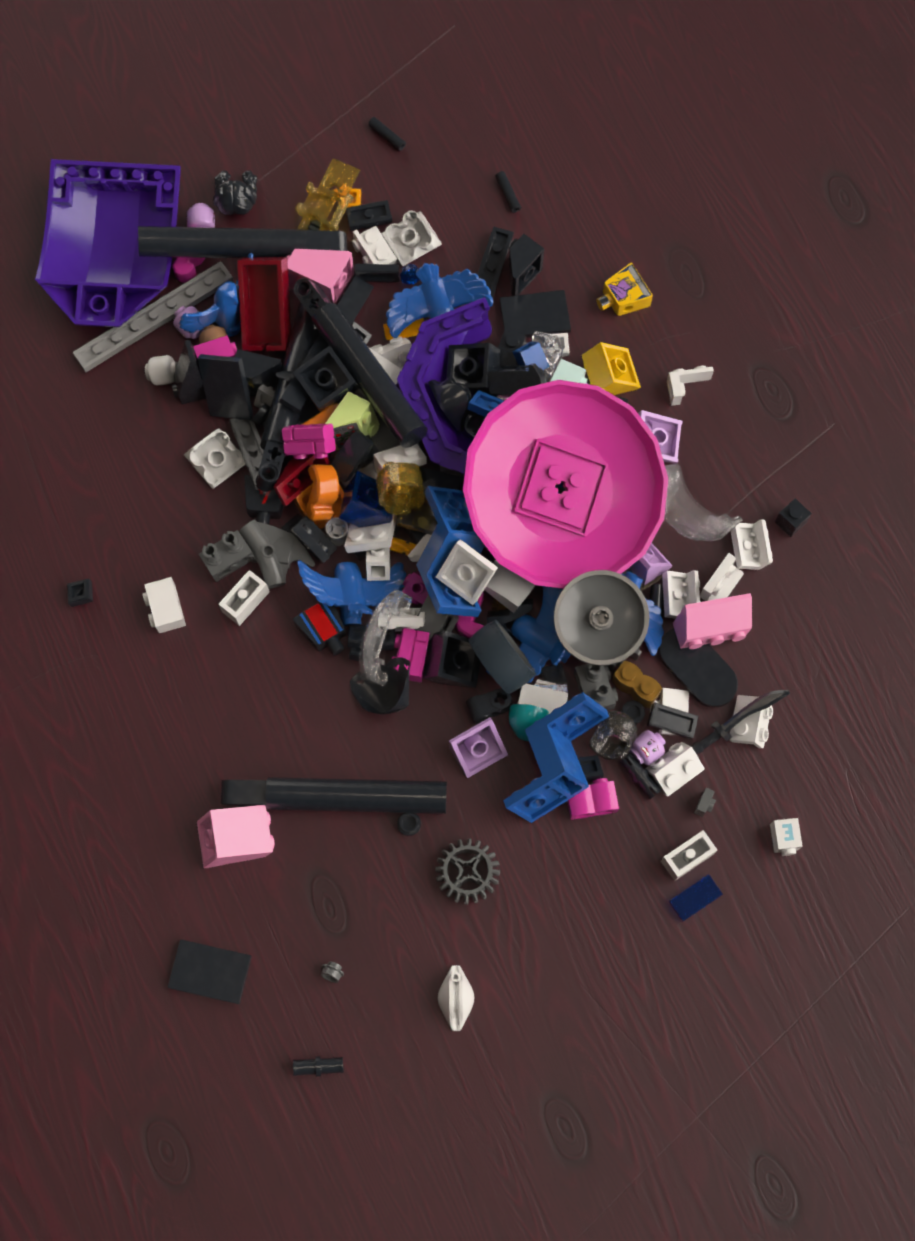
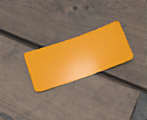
(409, 331)

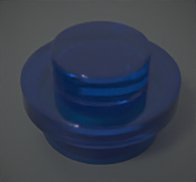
(408, 274)

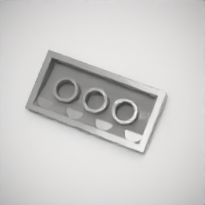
(508, 587)

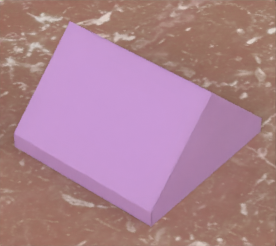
(650, 565)
(477, 747)

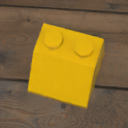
(611, 368)

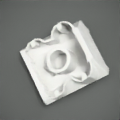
(411, 237)
(215, 458)

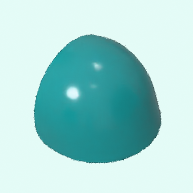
(523, 716)

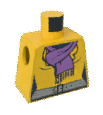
(625, 292)

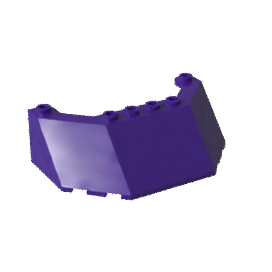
(429, 361)

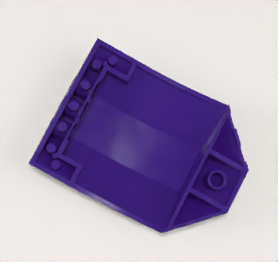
(92, 237)

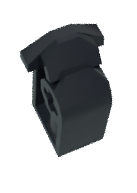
(514, 377)

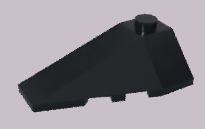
(188, 376)

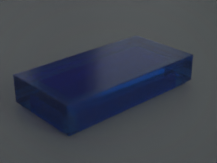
(695, 898)

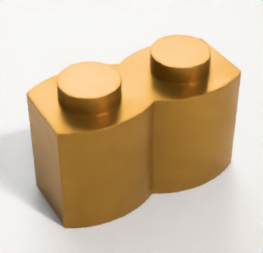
(631, 681)

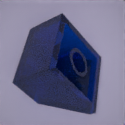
(361, 503)

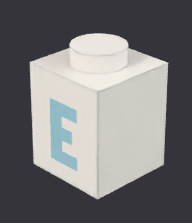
(786, 836)

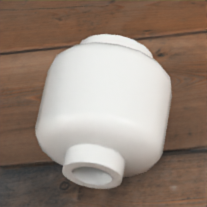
(161, 370)

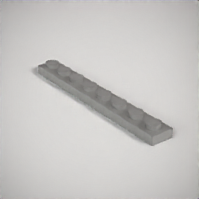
(152, 317)

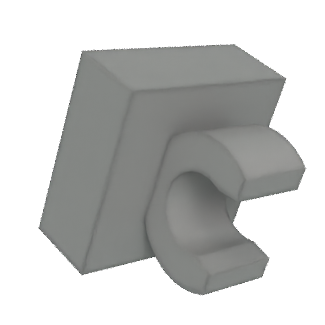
(264, 395)

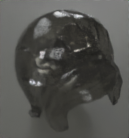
(614, 736)

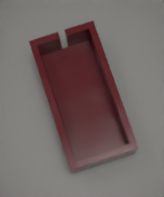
(264, 303)

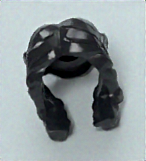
(235, 196)

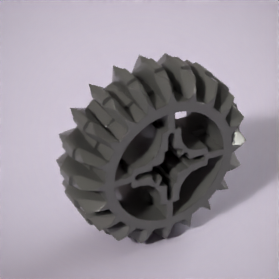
(454, 887)

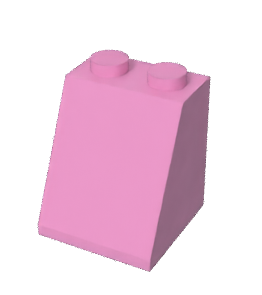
(326, 268)
(235, 835)

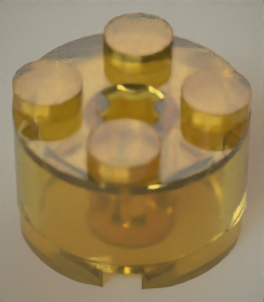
(400, 487)

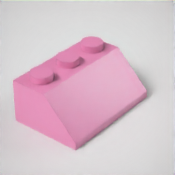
(714, 621)

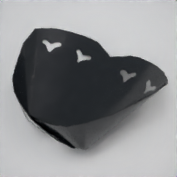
(386, 698)

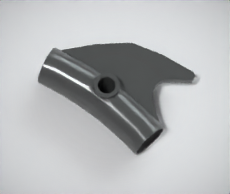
(262, 536)

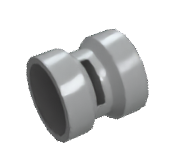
(335, 527)

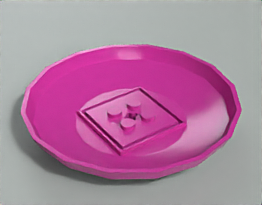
(609, 474)

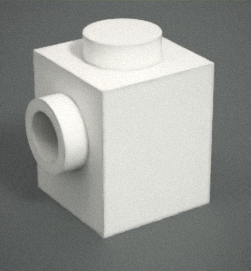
(378, 564)

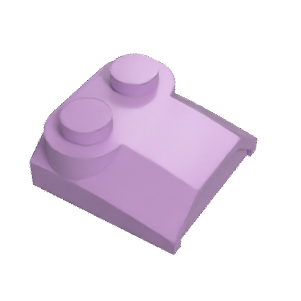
(667, 433)

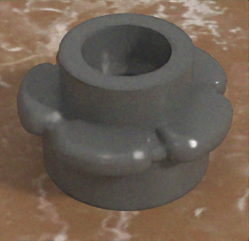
(332, 972)

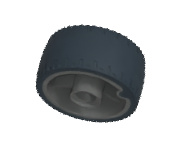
(502, 657)

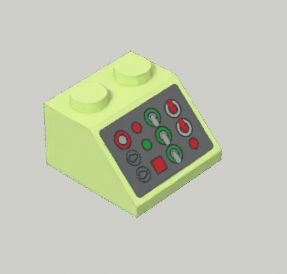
(351, 415)

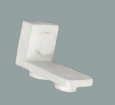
(680, 376)

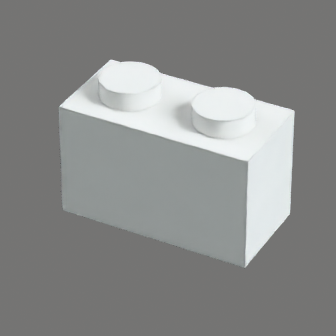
(244, 598)
(164, 605)
(688, 855)

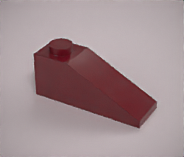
(296, 477)

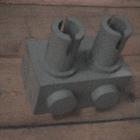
(225, 555)
(594, 682)

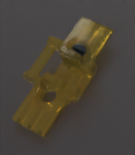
(321, 200)

